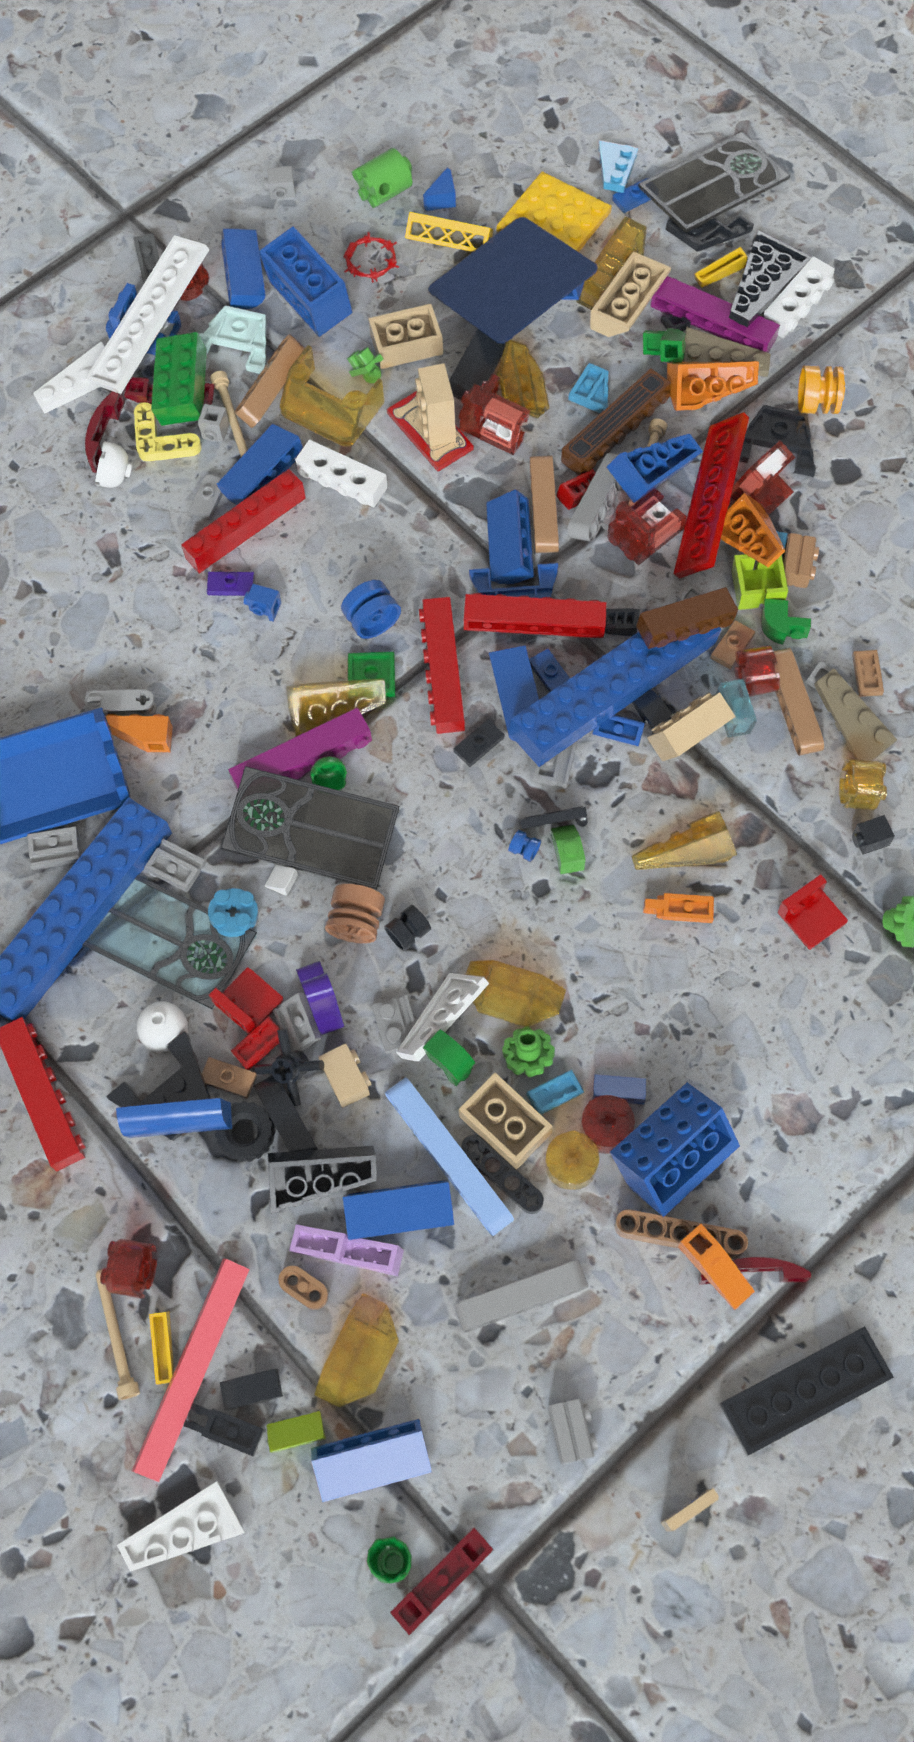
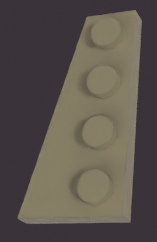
(710, 348)
(859, 725)

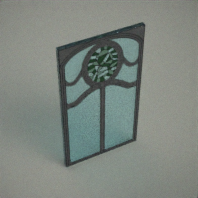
(169, 941)

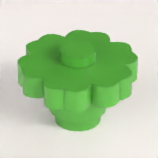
(901, 921)
(528, 1051)

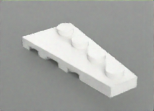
(70, 382)
(442, 1011)
(188, 1527)

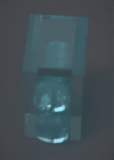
(738, 699)

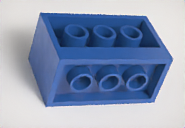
(306, 281)
(675, 1148)

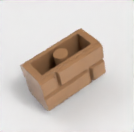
(798, 560)

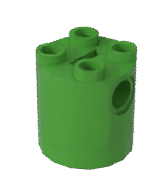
(383, 177)

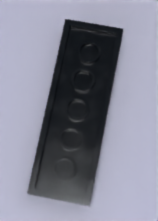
(806, 1391)

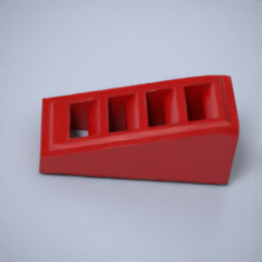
(566, 491)

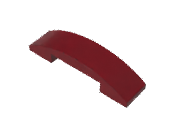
(141, 391)
(108, 409)
(787, 1271)
(441, 1581)

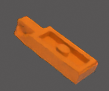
(681, 907)

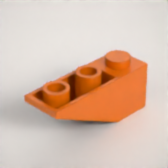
(143, 732)
(716, 1266)

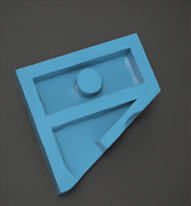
(591, 389)

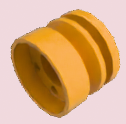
(822, 390)

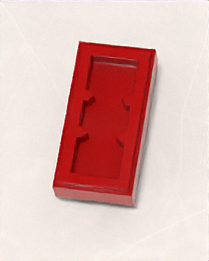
(257, 1044)

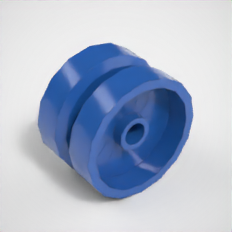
(370, 609)

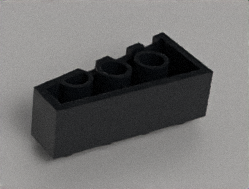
(317, 1173)

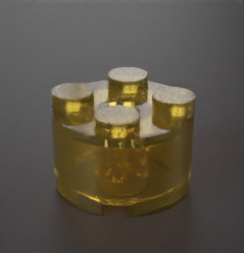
(862, 784)
(577, 1146)

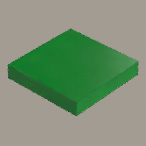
(373, 666)

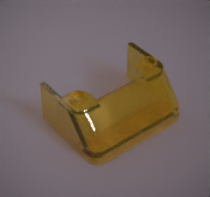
(322, 412)

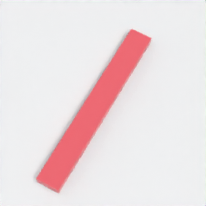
(190, 1370)

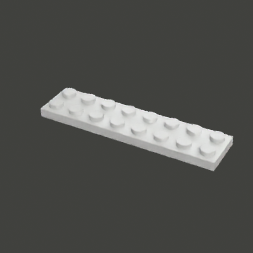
(147, 314)

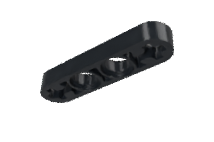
(506, 1170)

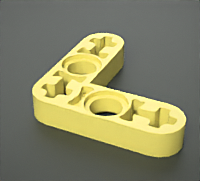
(156, 443)

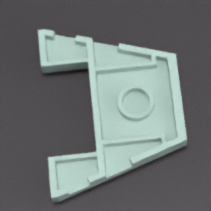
(240, 331)

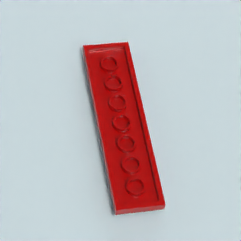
(711, 496)

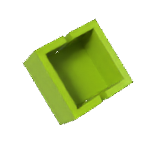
(757, 585)

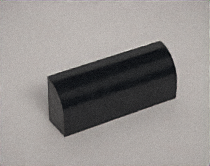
(476, 364)

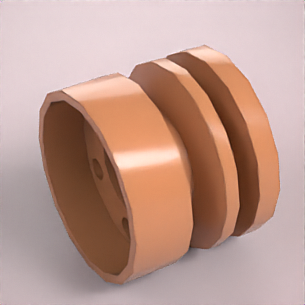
(355, 913)

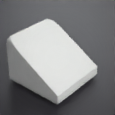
(282, 879)

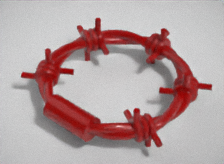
(373, 274)

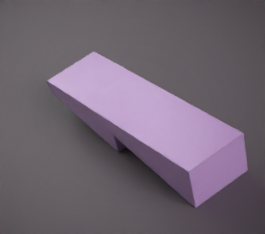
(356, 1252)

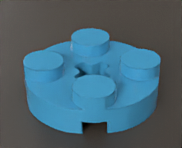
(226, 900)

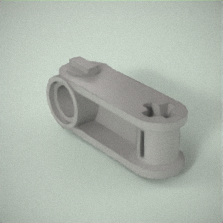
(121, 702)

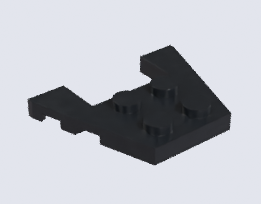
(710, 232)
(782, 425)
(183, 1085)

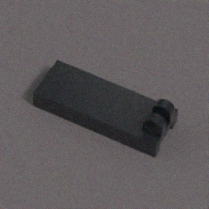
(576, 813)

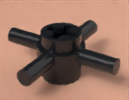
(289, 1066)

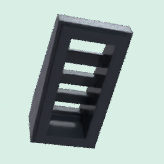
(624, 614)

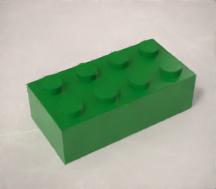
(179, 378)

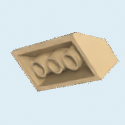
(627, 295)

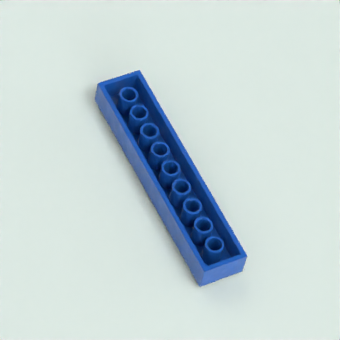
(600, 693)
(77, 907)

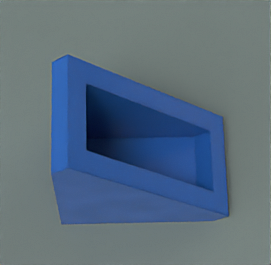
(440, 193)

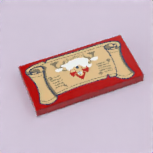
(439, 456)

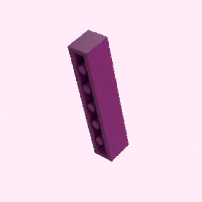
(712, 315)
(300, 753)

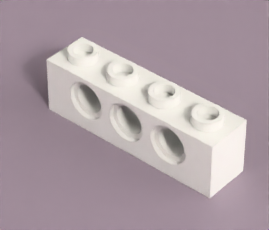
(800, 295)
(354, 480)

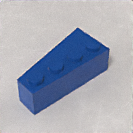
(651, 466)

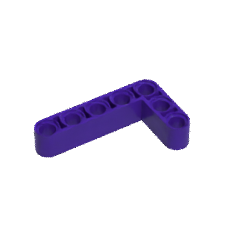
(320, 997)

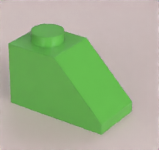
(568, 849)

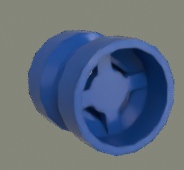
(524, 845)

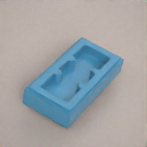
(555, 1092)

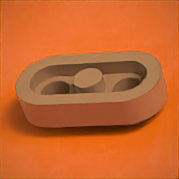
(304, 1287)

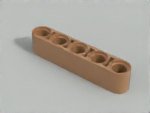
(269, 382)
(544, 504)
(796, 705)
(667, 1227)

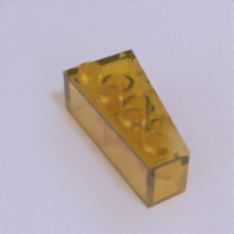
(627, 238)

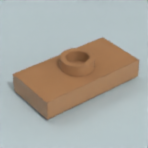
(734, 640)
(868, 673)
(228, 1077)

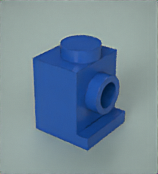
(263, 601)

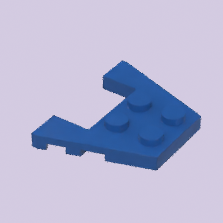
(546, 575)

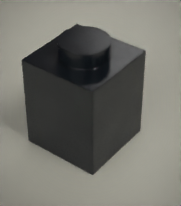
(873, 835)

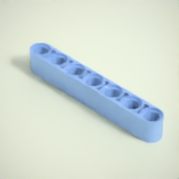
(449, 1156)

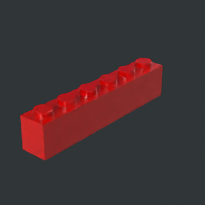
(243, 521)
(534, 615)
(443, 665)
(40, 1095)

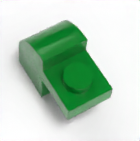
(667, 344)
(777, 624)
(449, 1057)

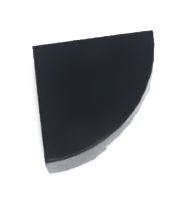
(675, 322)

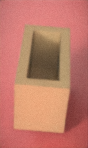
(344, 1075)

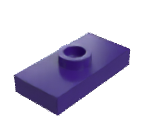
(229, 583)

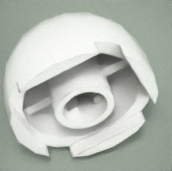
(112, 466)
(160, 1025)

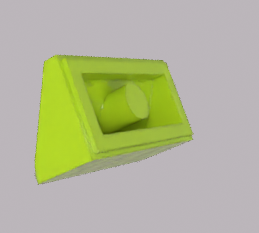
(295, 1432)

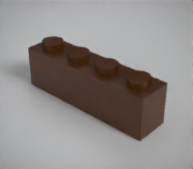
(687, 618)

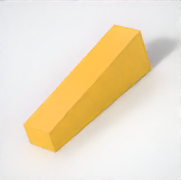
(722, 268)
(162, 1346)

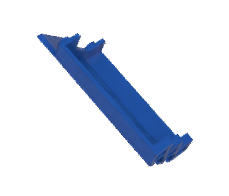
(58, 775)

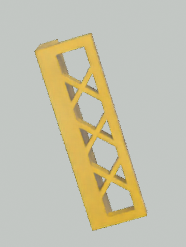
(449, 224)

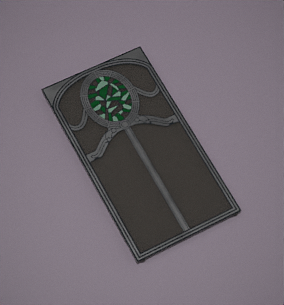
(713, 181)
(310, 828)

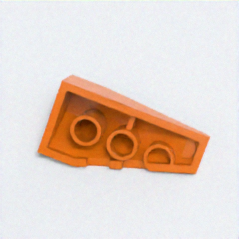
(707, 382)
(752, 531)

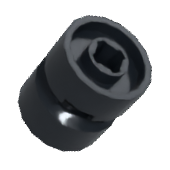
(407, 928)

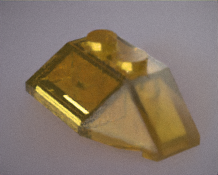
(522, 379)
(516, 993)
(359, 1354)

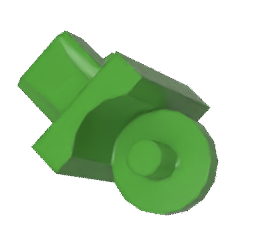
(364, 364)

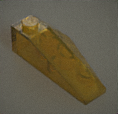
(323, 701)
(702, 844)

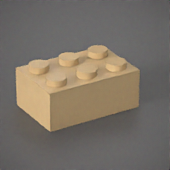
(406, 336)
(435, 404)
(690, 725)
(505, 1121)

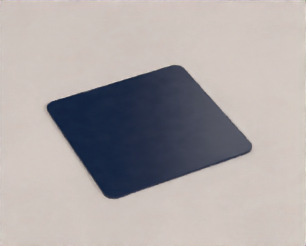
(512, 279)

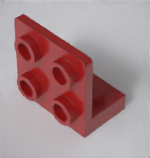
(812, 913)
(247, 1000)

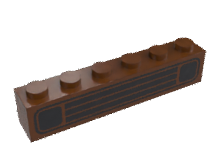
(616, 422)

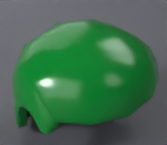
(329, 773)
(389, 1560)

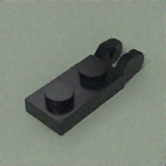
(227, 1430)

